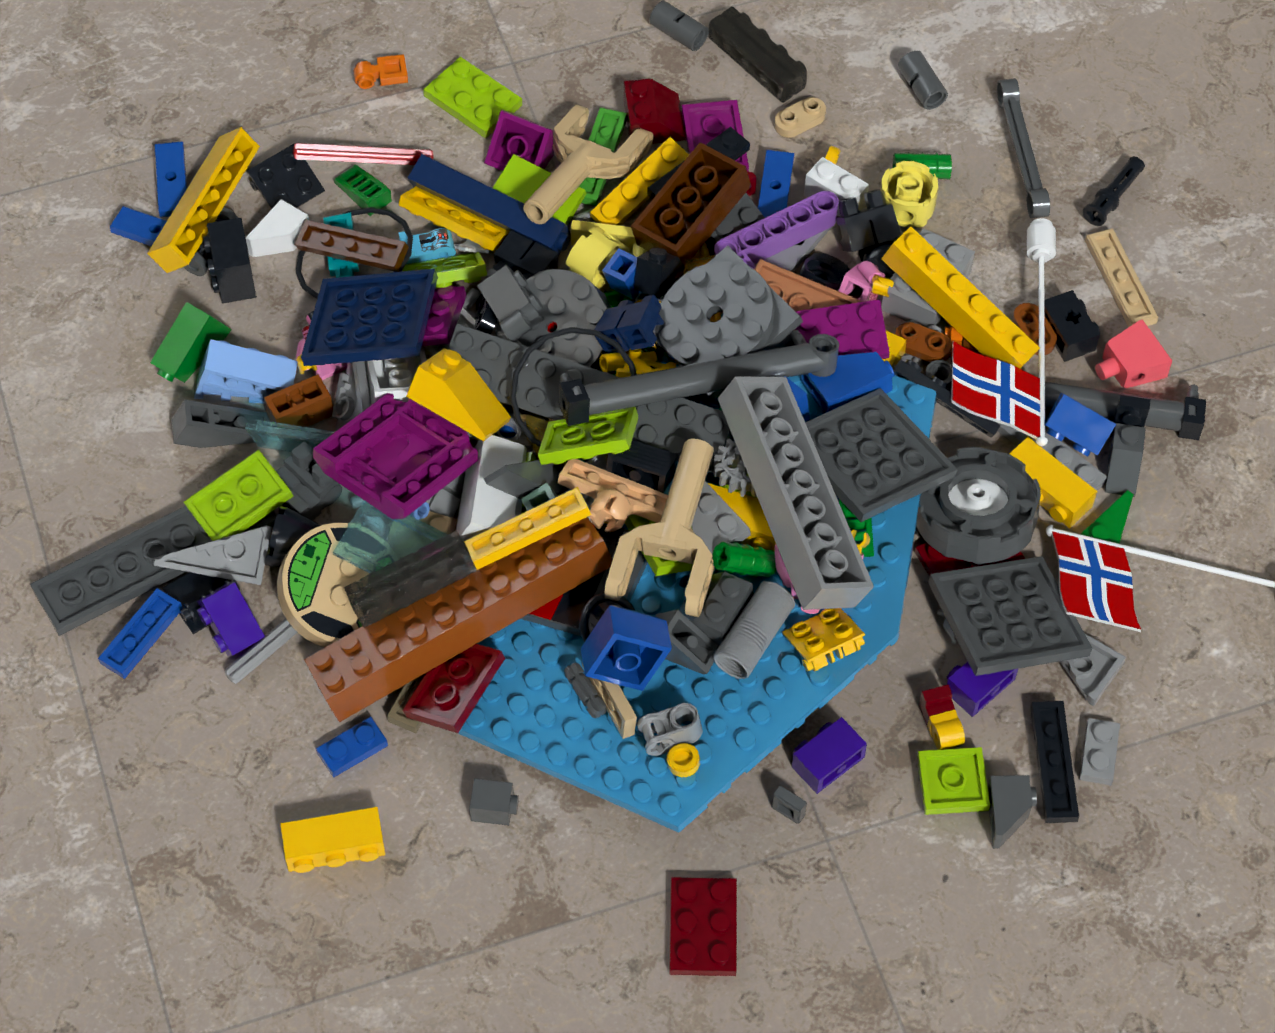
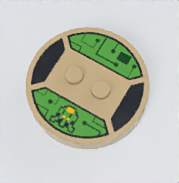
(313, 586)

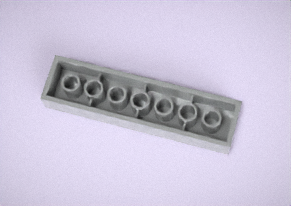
(795, 493)

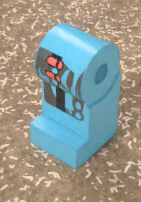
(430, 245)

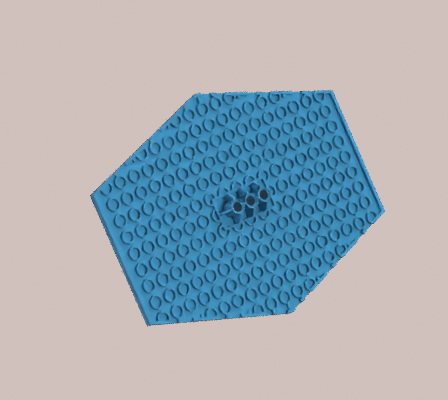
(543, 723)

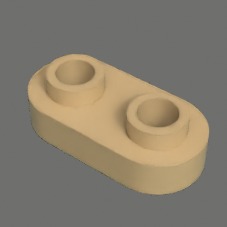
(804, 116)

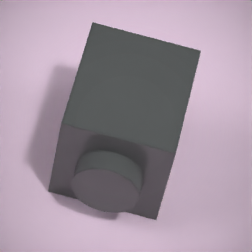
(493, 802)

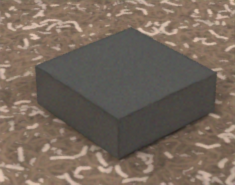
(789, 804)

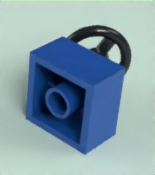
(624, 644)

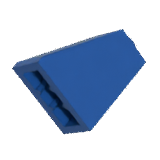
(853, 378)

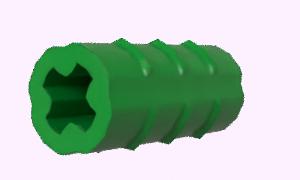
(938, 163)
(744, 559)

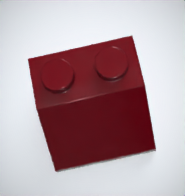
(653, 109)

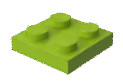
(953, 781)

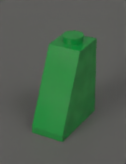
(187, 343)

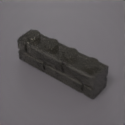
(758, 54)
(410, 579)

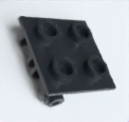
(285, 179)
(189, 590)

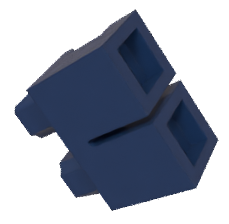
(630, 324)

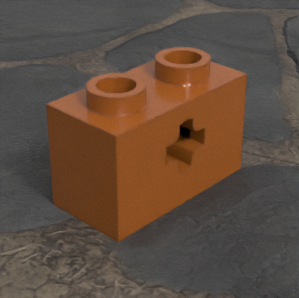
(300, 403)

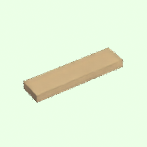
(1121, 277)

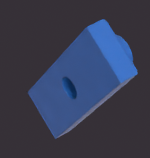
(170, 176)
(775, 182)
(137, 226)

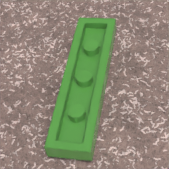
(606, 133)

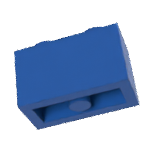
(1078, 424)

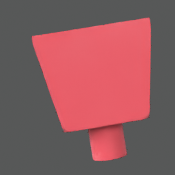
(1134, 357)

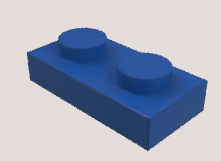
(352, 747)

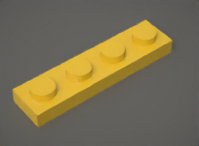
(633, 190)
(453, 218)
(527, 528)

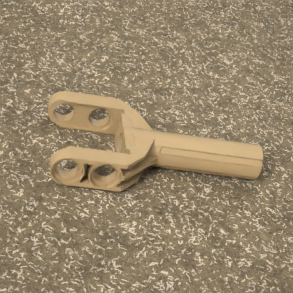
(582, 160)
(673, 535)

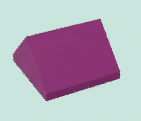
(520, 138)

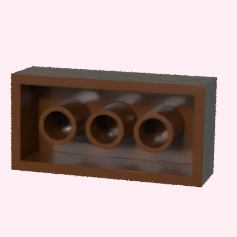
(692, 203)

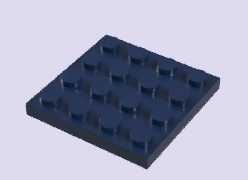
(370, 317)

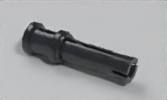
(1103, 207)

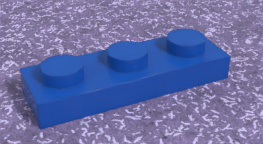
(140, 633)

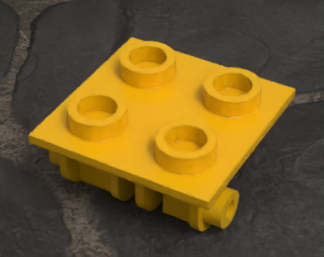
(823, 634)

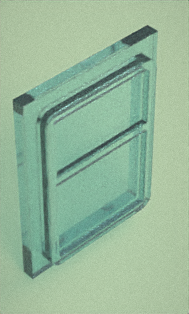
(284, 436)
(378, 540)

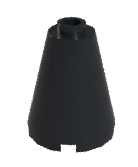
(286, 532)

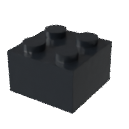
(229, 260)

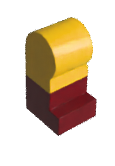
(941, 717)

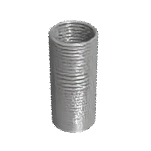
(754, 628)

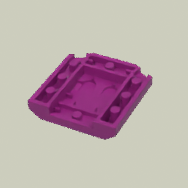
(396, 455)

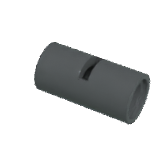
(679, 25)
(922, 80)

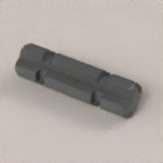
(585, 690)

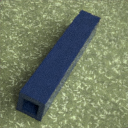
(486, 203)

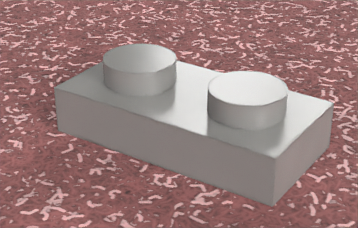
(1099, 751)

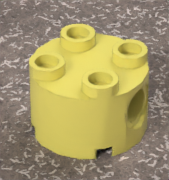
(911, 192)
(592, 254)

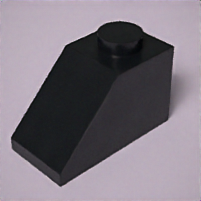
(657, 272)

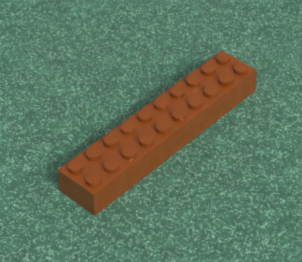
(445, 623)

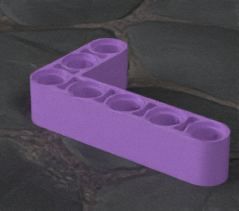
(783, 228)

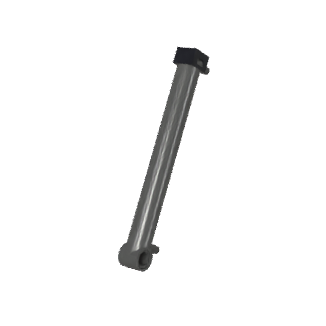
(802, 358)
(1185, 416)

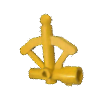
(641, 361)

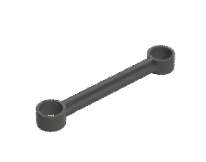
(1037, 197)

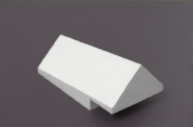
(482, 504)

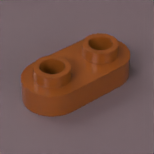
(1030, 312)
(921, 342)

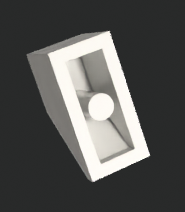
(276, 231)

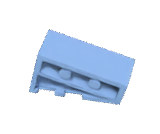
(242, 372)

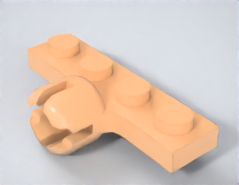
(613, 495)

